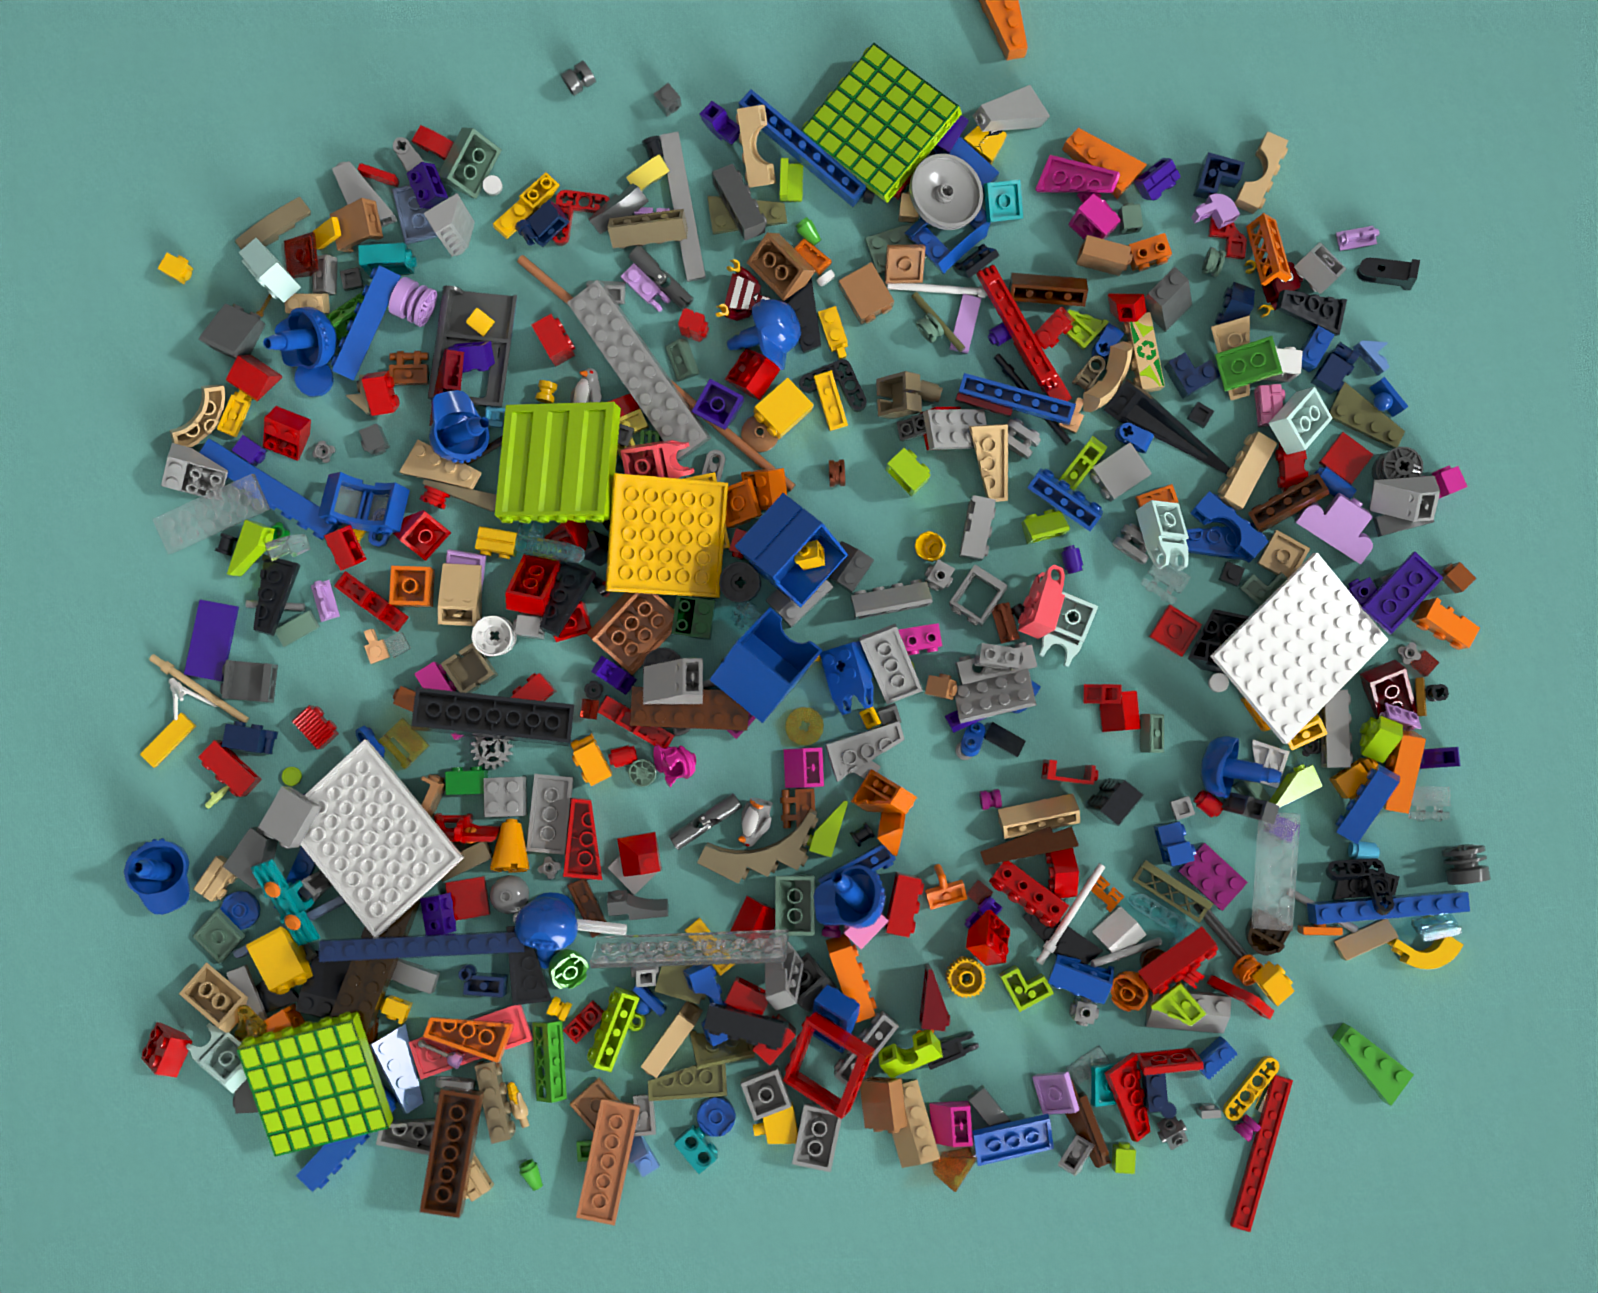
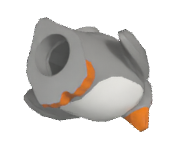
(587, 388)
(755, 821)

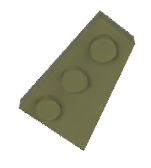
(725, 1052)

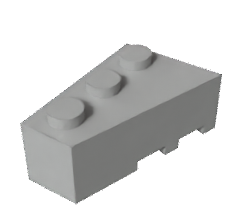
(784, 980)

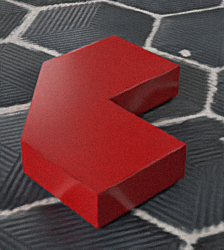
(1235, 242)

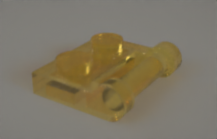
(408, 739)
(255, 1025)

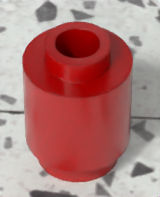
(622, 756)
(1208, 803)

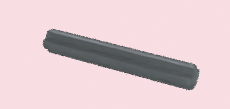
(1222, 932)

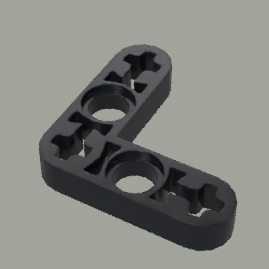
(837, 377)
(1371, 878)

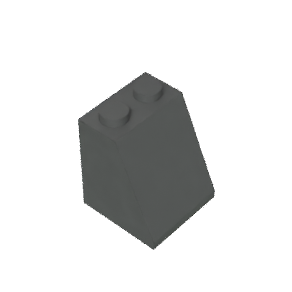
(1169, 299)
(233, 331)
(252, 850)

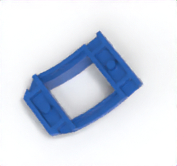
(937, 251)

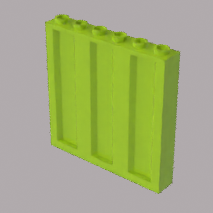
(557, 462)

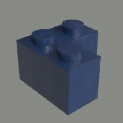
(1216, 171)
(1237, 303)
(1190, 379)

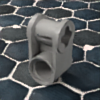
(408, 157)

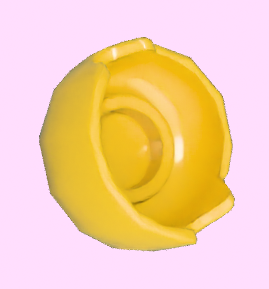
(930, 546)

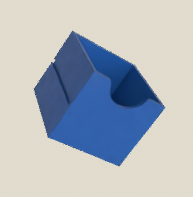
(778, 538)
(764, 666)

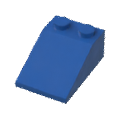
(837, 1009)

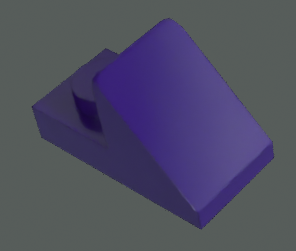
(1440, 757)

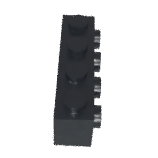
(746, 1025)

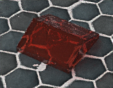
(301, 255)

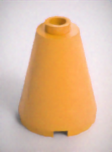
(510, 849)

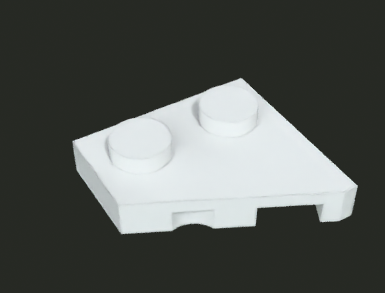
(1270, 757)

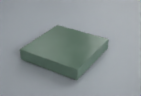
(219, 936)

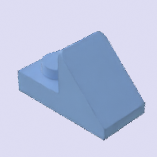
(1370, 355)
(643, 1156)

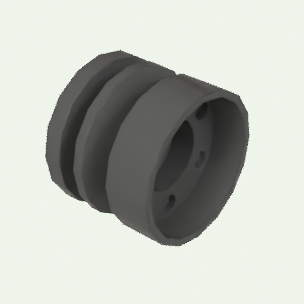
(1388, 464)
(1466, 864)

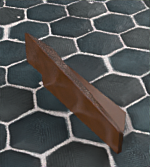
(1030, 845)
(1087, 1127)

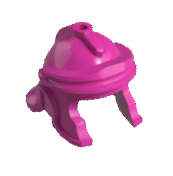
(674, 763)

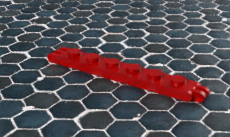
(1018, 327)

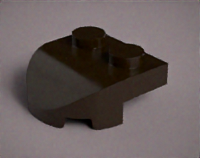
(1265, 940)

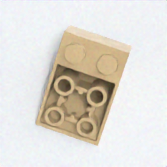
(460, 594)

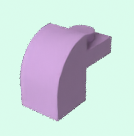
(1219, 207)

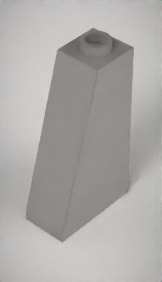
(1012, 111)
(356, 187)

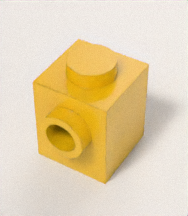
(176, 268)
(810, 556)

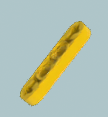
(1247, 1085)

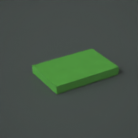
(1248, 363)

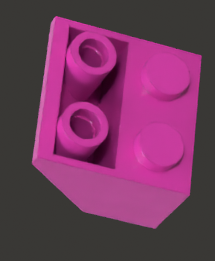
(803, 767)
(951, 1123)

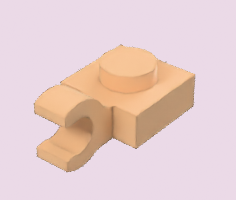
(1076, 418)
(376, 649)

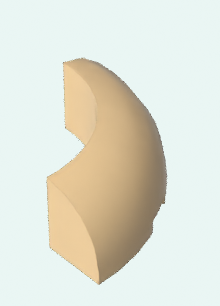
(1116, 369)
(205, 418)

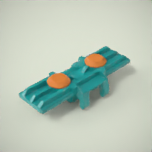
(286, 901)

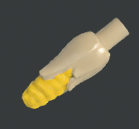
(518, 1106)

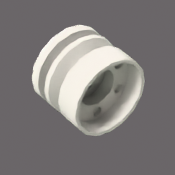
(483, 637)

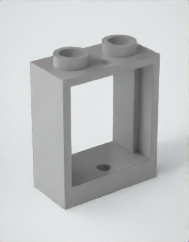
(987, 579)
(997, 657)

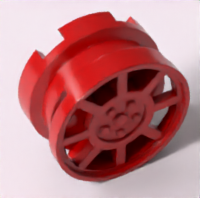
(434, 497)
(1192, 977)

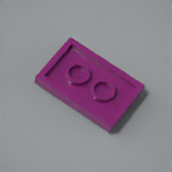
(1213, 877)

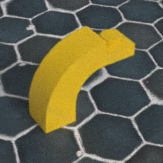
(1435, 956)

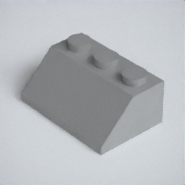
(789, 610)
(816, 1138)

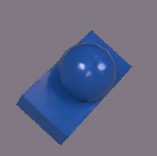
(1387, 397)
(648, 1002)

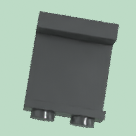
(249, 681)

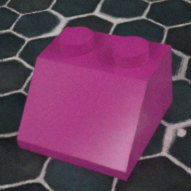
(1094, 219)

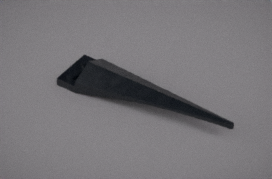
(1138, 407)

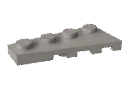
(856, 750)

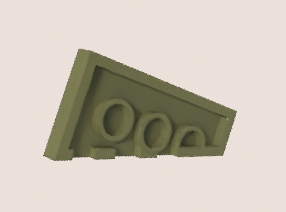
(723, 222)
(1360, 415)
(689, 1084)

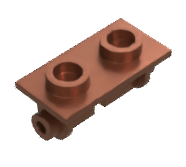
(1005, 623)

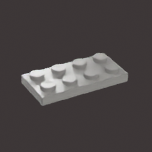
(951, 427)
(891, 664)
(995, 696)
(550, 814)

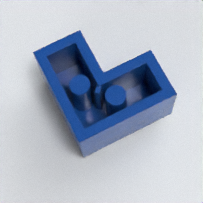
(1172, 844)

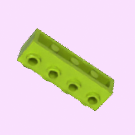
(612, 1029)

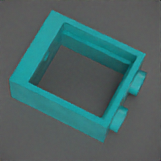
(392, 256)

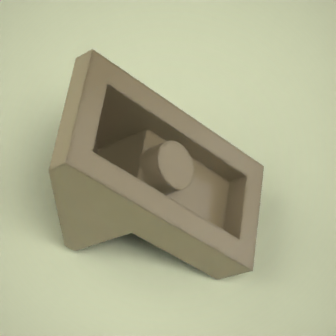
(360, 399)

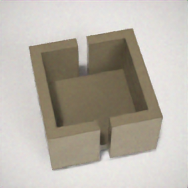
(903, 391)
(469, 670)

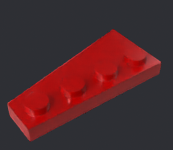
(1126, 1089)

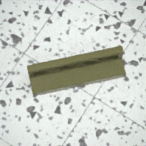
(1181, 888)

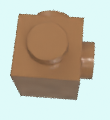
(941, 686)

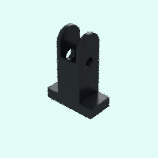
(1392, 272)

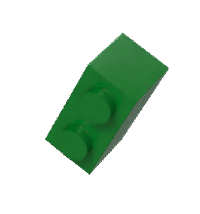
(465, 782)

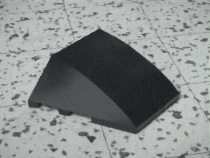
(1215, 632)

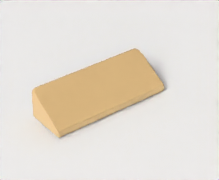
(1365, 939)

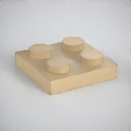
(1283, 554)

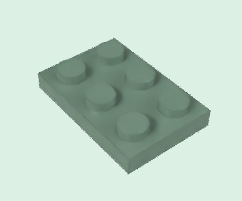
(878, 244)

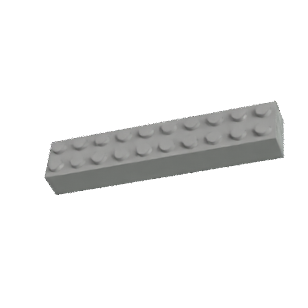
(638, 368)

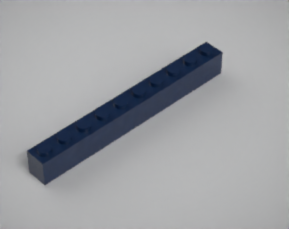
(419, 946)

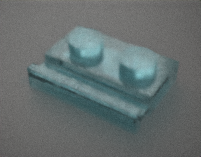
(1436, 926)

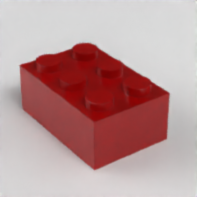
(532, 585)
(903, 904)

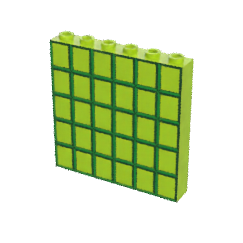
(881, 121)
(315, 1083)

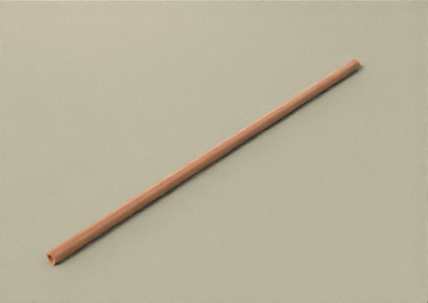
(728, 434)

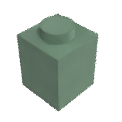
(1130, 218)

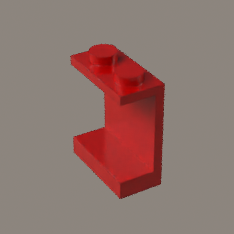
(1049, 772)

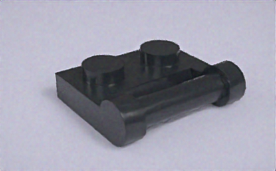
(976, 261)

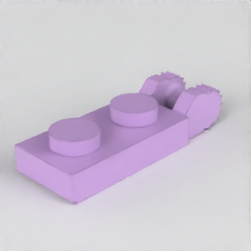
(644, 286)

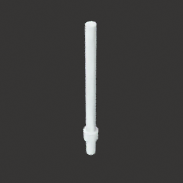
(980, 291)
(1049, 946)

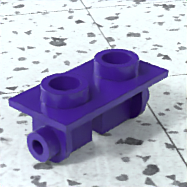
(988, 904)

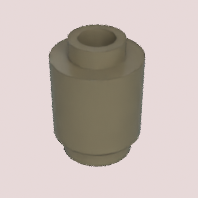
(930, 391)

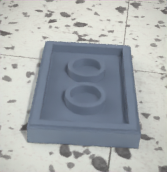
(411, 217)

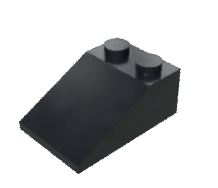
(322, 989)

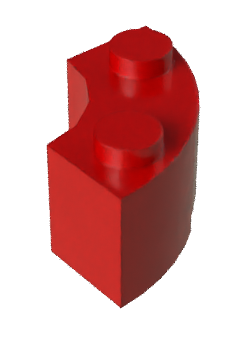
(1290, 468)

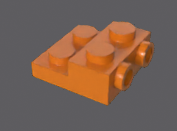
(741, 504)

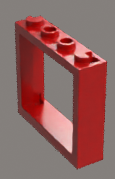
(838, 1106)

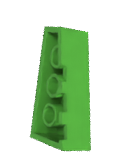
(1376, 1066)

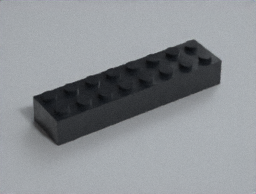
(492, 716)

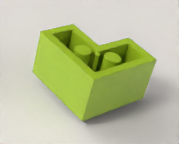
(1379, 737)
(1025, 992)

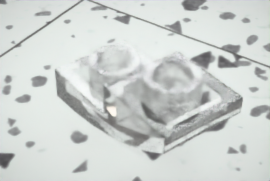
(1081, 1068)

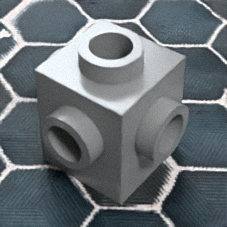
(941, 569)
(645, 975)
(1077, 1008)

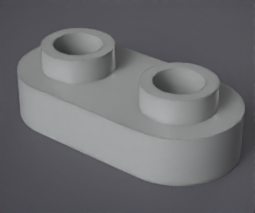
(710, 467)

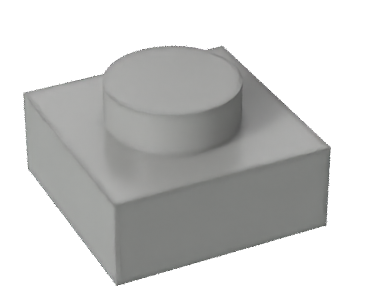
(1182, 808)
(1208, 1111)

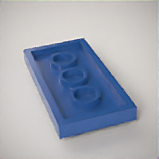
(1013, 1139)

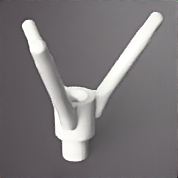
(179, 691)

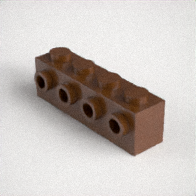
(1048, 289)
(1288, 503)

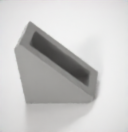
(314, 886)

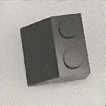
(852, 568)
(812, 982)

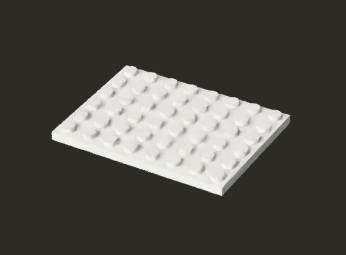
(1299, 648)
(375, 839)

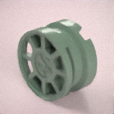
(1213, 262)
(930, 327)
(642, 773)

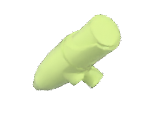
(215, 797)

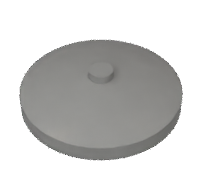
(946, 191)

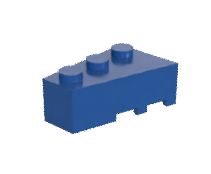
(1081, 978)

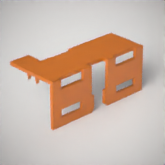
(1106, 897)

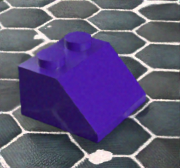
(718, 404)

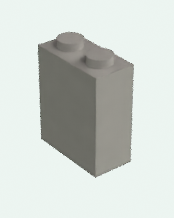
(1119, 472)
(289, 817)

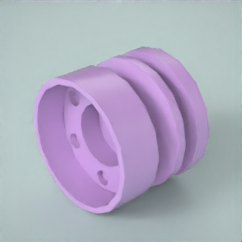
(412, 301)

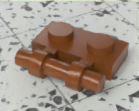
(410, 373)
(804, 801)

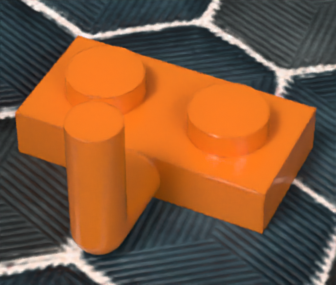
(945, 893)

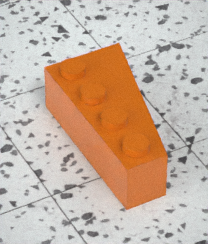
(850, 975)
(476, 1037)

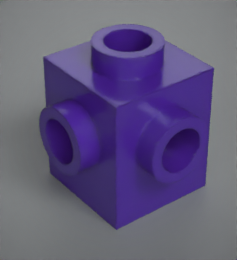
(1362, 589)

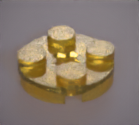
(814, 730)

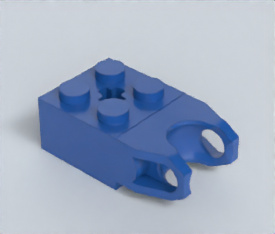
(848, 675)

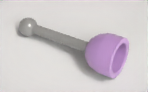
(454, 1058)

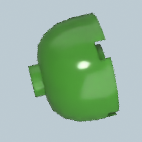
(567, 969)

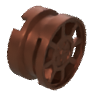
(837, 473)

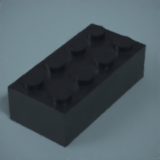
(1113, 801)

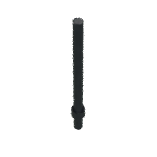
(1008, 370)

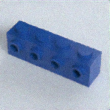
(1065, 499)
(1367, 804)
(872, 859)

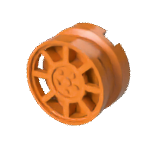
(1246, 969)

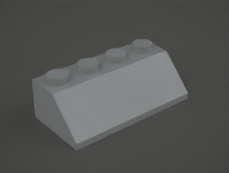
(452, 224)
(891, 600)
(1215, 1021)

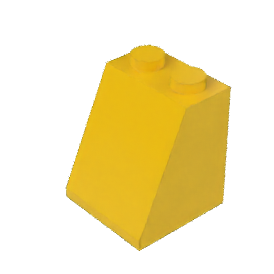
(280, 960)

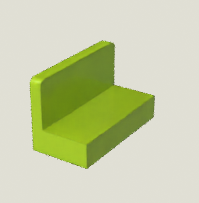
(791, 181)

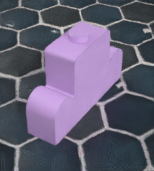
(1339, 525)

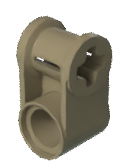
(1088, 376)

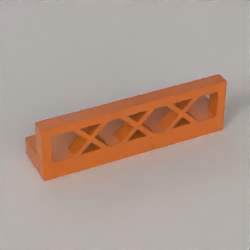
(1272, 245)

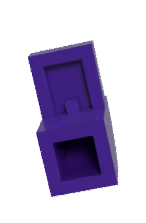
(719, 123)
(613, 675)

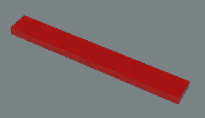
(1261, 1153)

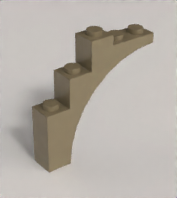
(788, 851)

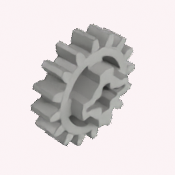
(481, 741)

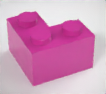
(1449, 480)

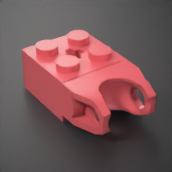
(659, 459)
(1042, 604)

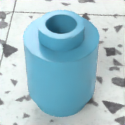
(1363, 850)

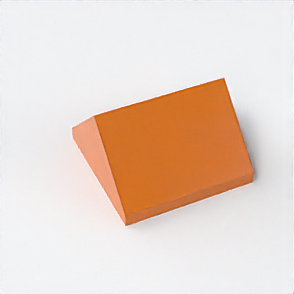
(891, 831)

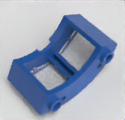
(362, 505)

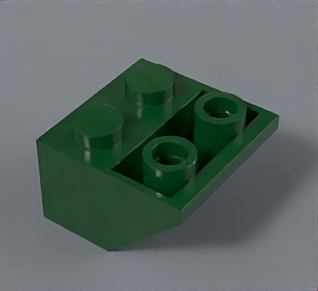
(693, 617)

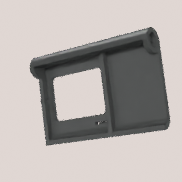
(452, 329)

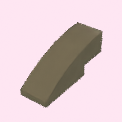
(473, 857)

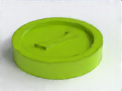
(291, 776)

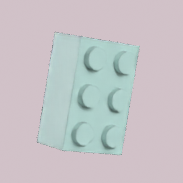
(268, 270)
(1300, 420)

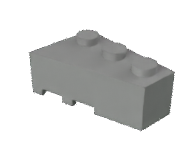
(977, 528)

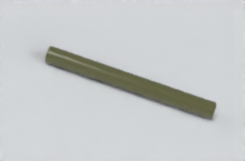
(947, 332)

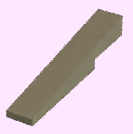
(477, 498)

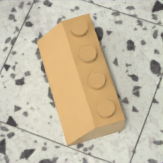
(915, 1141)

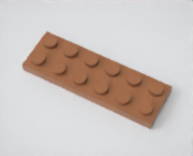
(608, 1161)

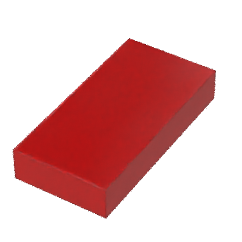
(378, 175)

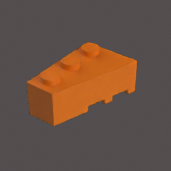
(1445, 624)
(882, 795)

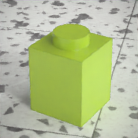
(1123, 1158)

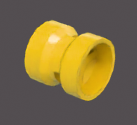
(546, 390)
(559, 1008)

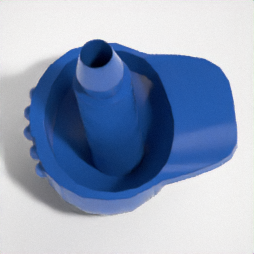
(774, 329)
(304, 338)
(457, 428)
(1222, 766)
(159, 875)
(850, 898)
(547, 925)

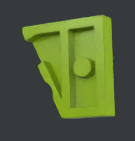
(1085, 328)
(1179, 1005)

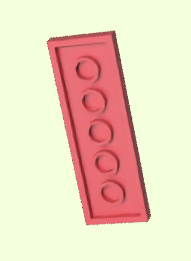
(432, 1063)

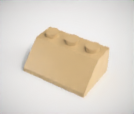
(214, 997)

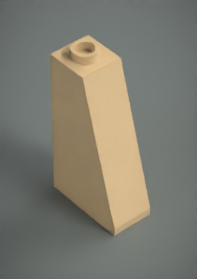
(672, 1039)

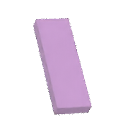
(966, 321)

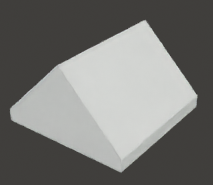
(1119, 931)

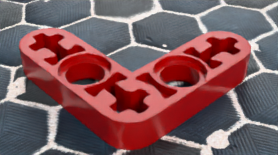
(569, 206)
(1242, 995)

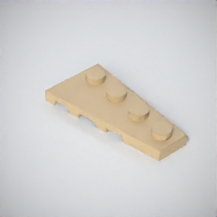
(1231, 335)
(428, 465)

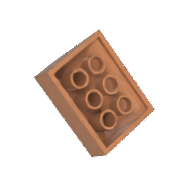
(633, 628)

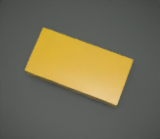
(327, 232)

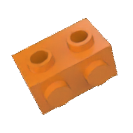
(1149, 252)

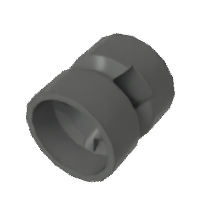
(572, 81)

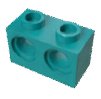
(691, 1152)

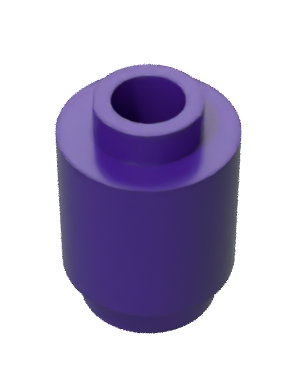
(999, 335)
(1072, 559)

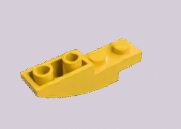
(527, 205)

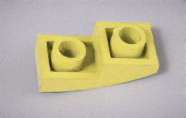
(648, 173)

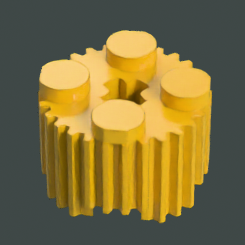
(963, 966)

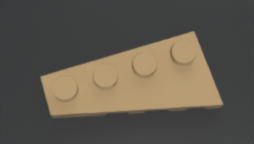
(992, 457)

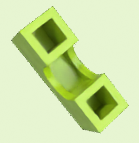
(898, 1061)

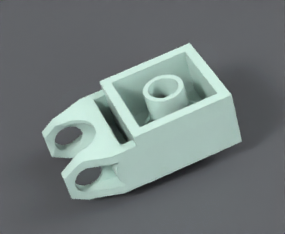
(1164, 533)
(1070, 634)
(220, 1058)

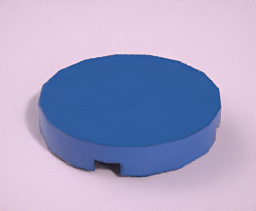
(314, 381)
(241, 909)
(716, 1116)

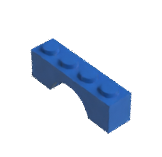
(1248, 540)
(701, 980)

